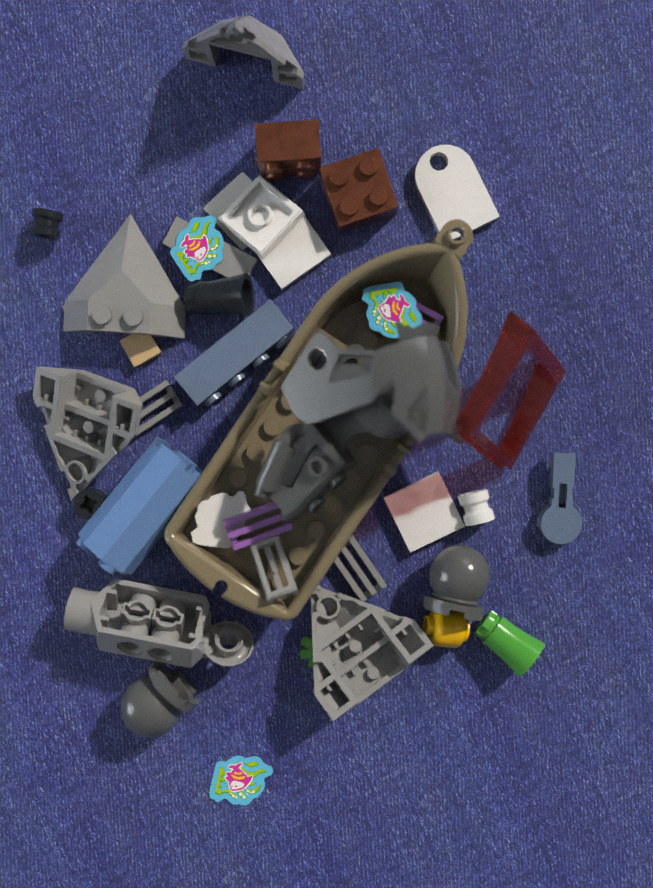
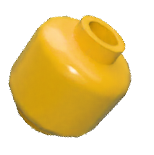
(446, 630)

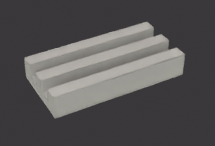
(150, 394)
(371, 589)
(281, 591)

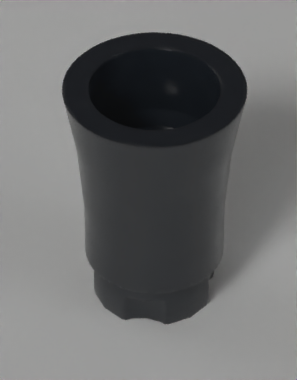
(221, 296)

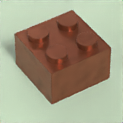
(288, 149)
(358, 190)

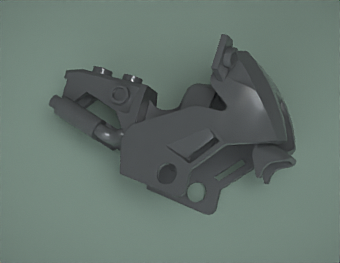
(390, 392)

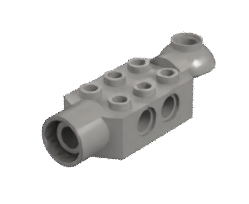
(156, 624)

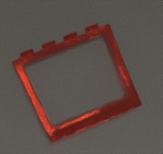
(511, 346)

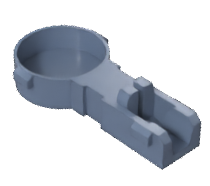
(555, 522)

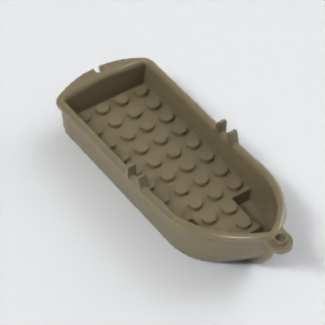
(435, 280)

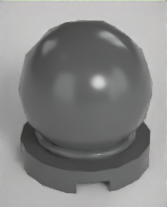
(458, 580)
(156, 701)

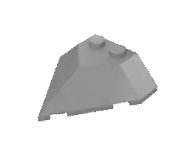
(248, 37)
(126, 292)
(86, 420)
(358, 649)

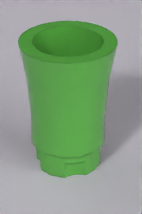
(509, 642)

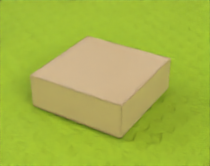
(140, 348)

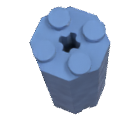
(139, 508)

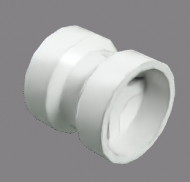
(476, 507)

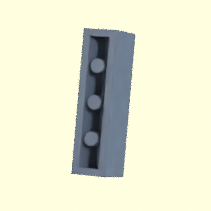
(234, 354)

